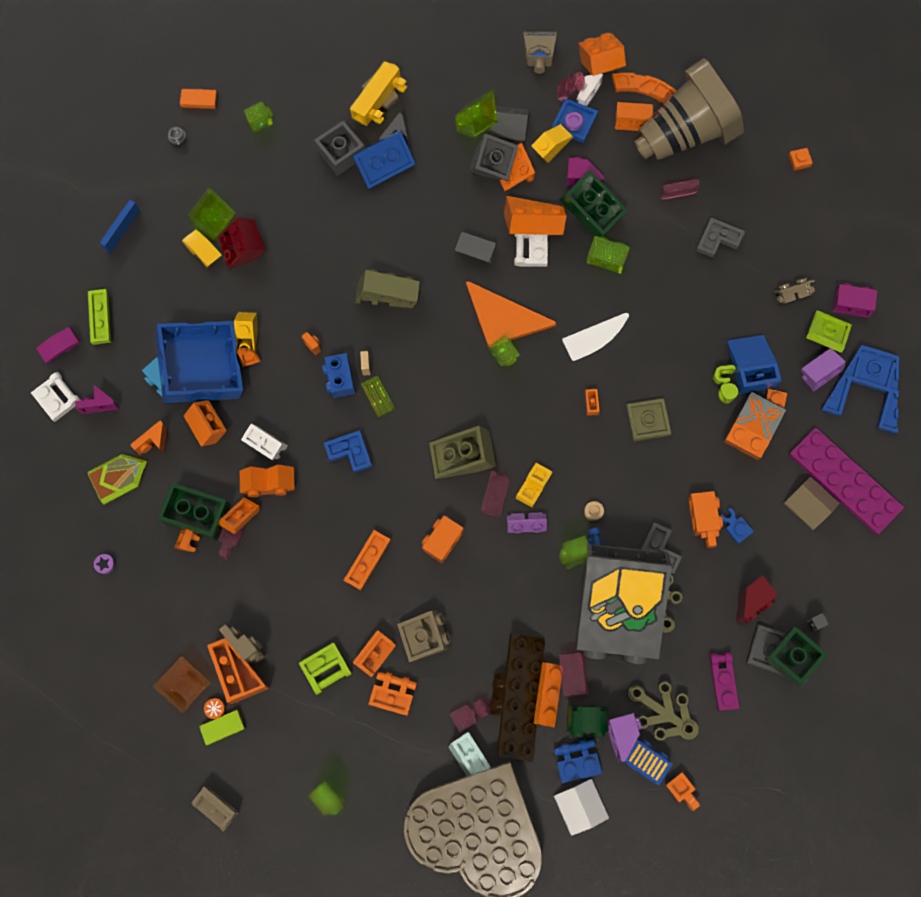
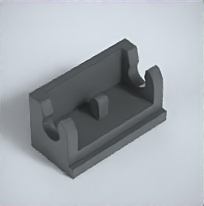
(476, 247)

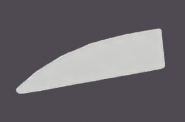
(593, 338)

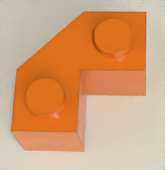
(262, 481)

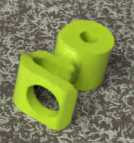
(727, 391)

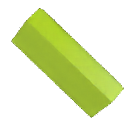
(222, 727)

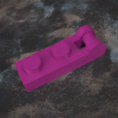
(724, 682)

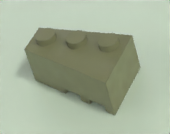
(387, 288)

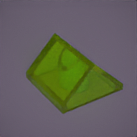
(210, 214)

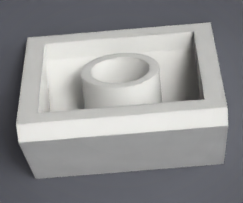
(581, 807)

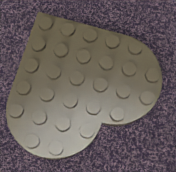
(477, 829)

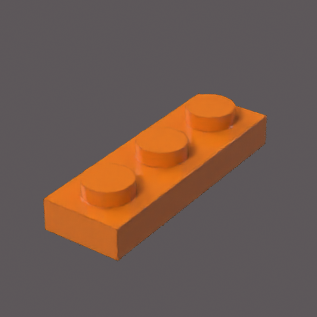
(367, 560)
(548, 695)

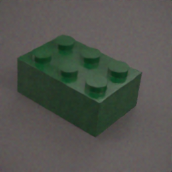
(593, 204)
(193, 511)

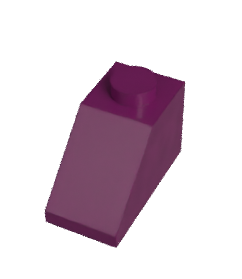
(577, 168)

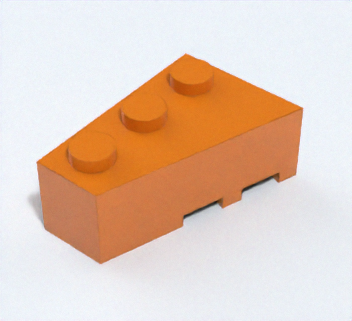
(533, 217)
(235, 675)

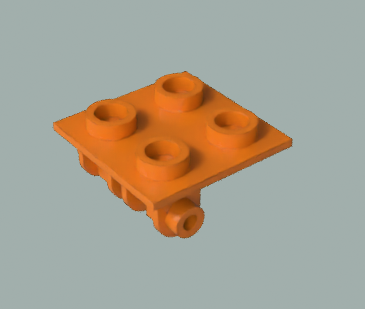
(521, 169)

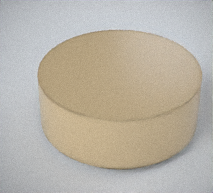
(594, 511)

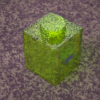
(258, 116)
(504, 351)

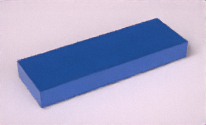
(119, 226)

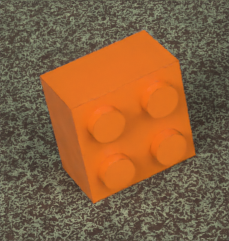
(602, 54)

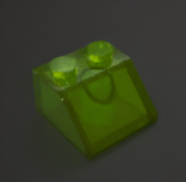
(477, 115)

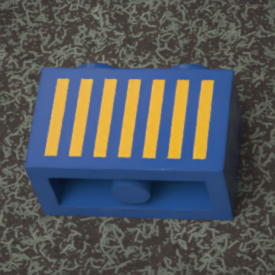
(647, 762)

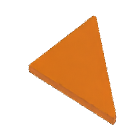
(503, 317)

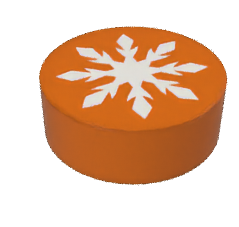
(214, 708)

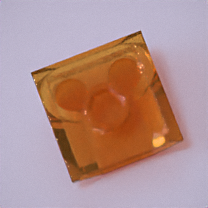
(181, 684)

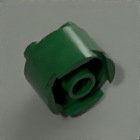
(587, 720)

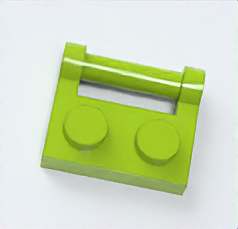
(320, 663)

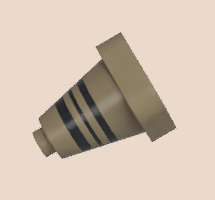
(692, 116)

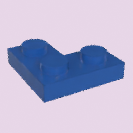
(351, 446)

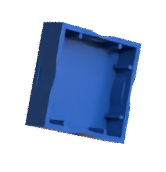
(198, 361)

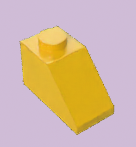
(551, 142)

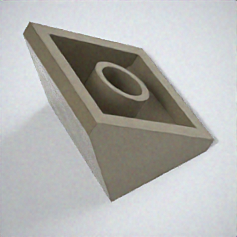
(811, 503)

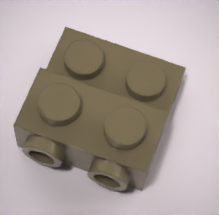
(424, 635)
(246, 647)

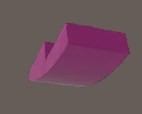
(58, 344)

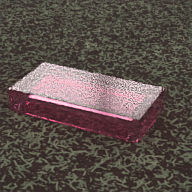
(679, 189)

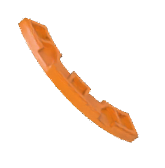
(643, 84)

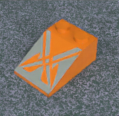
(755, 426)

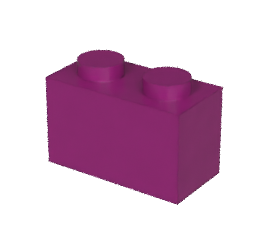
(854, 300)

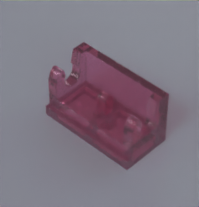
(495, 494)
(573, 674)

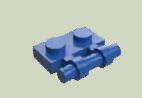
(578, 767)

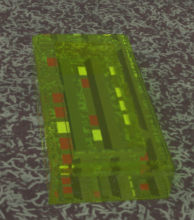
(377, 396)

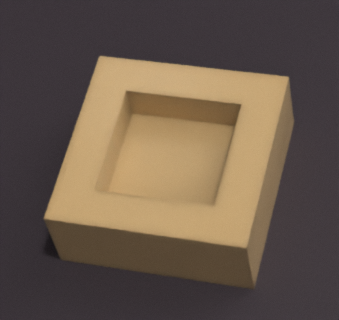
(365, 363)

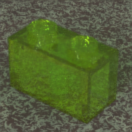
(607, 254)
(573, 552)
(327, 799)

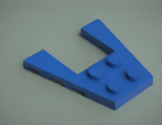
(873, 370)

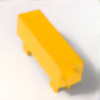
(375, 94)

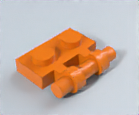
(389, 699)

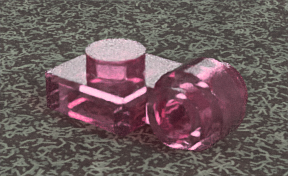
(569, 84)
(465, 717)

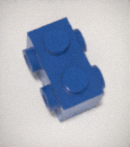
(339, 375)

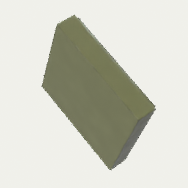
(648, 419)

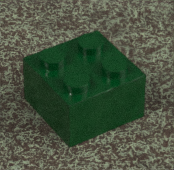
(795, 656)

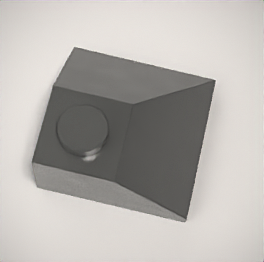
(493, 158)

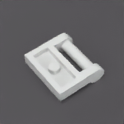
(537, 250)
(51, 401)

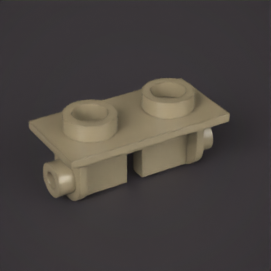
(787, 291)

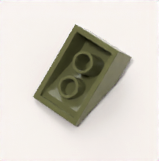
(462, 453)

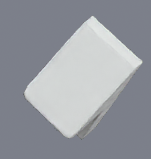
(591, 86)

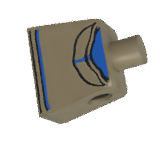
(539, 49)

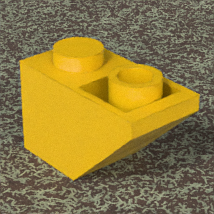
(246, 330)

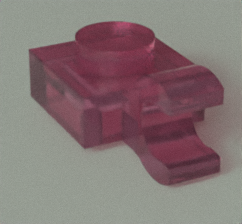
(228, 540)

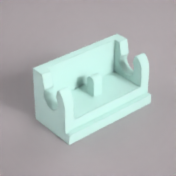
(468, 755)

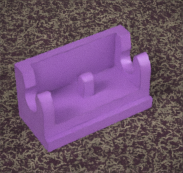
(822, 369)

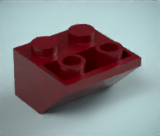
(241, 242)
(753, 598)

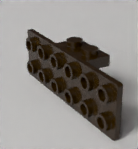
(516, 697)

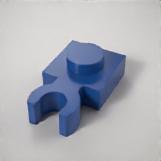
(737, 528)

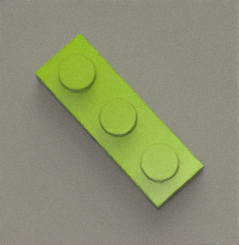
(99, 316)

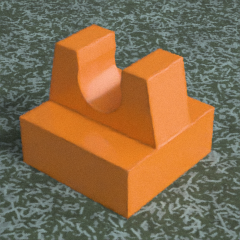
(184, 539)

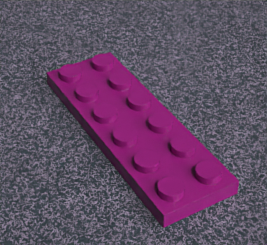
(846, 481)

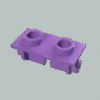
(535, 523)

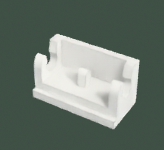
(263, 442)

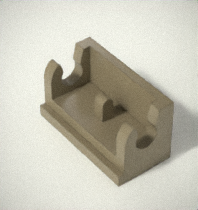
(215, 808)

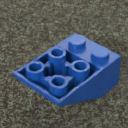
(754, 364)

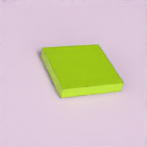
(829, 331)

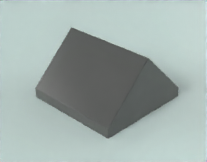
(510, 124)

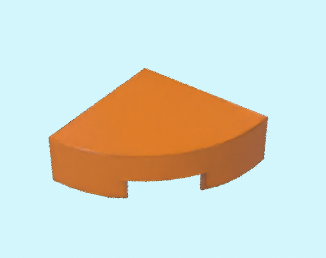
(247, 357)

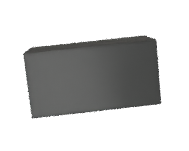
(817, 622)

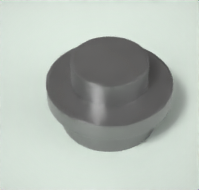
(176, 135)

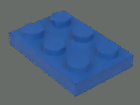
(383, 159)

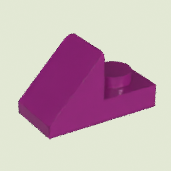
(99, 404)

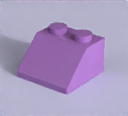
(623, 735)

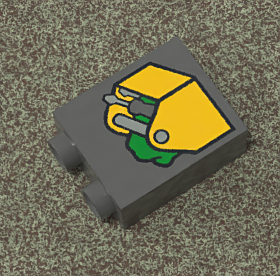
(623, 603)

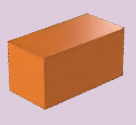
(591, 402)

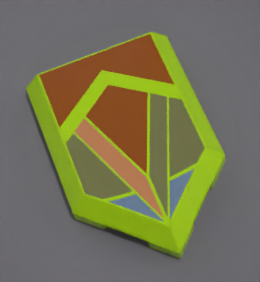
(117, 477)

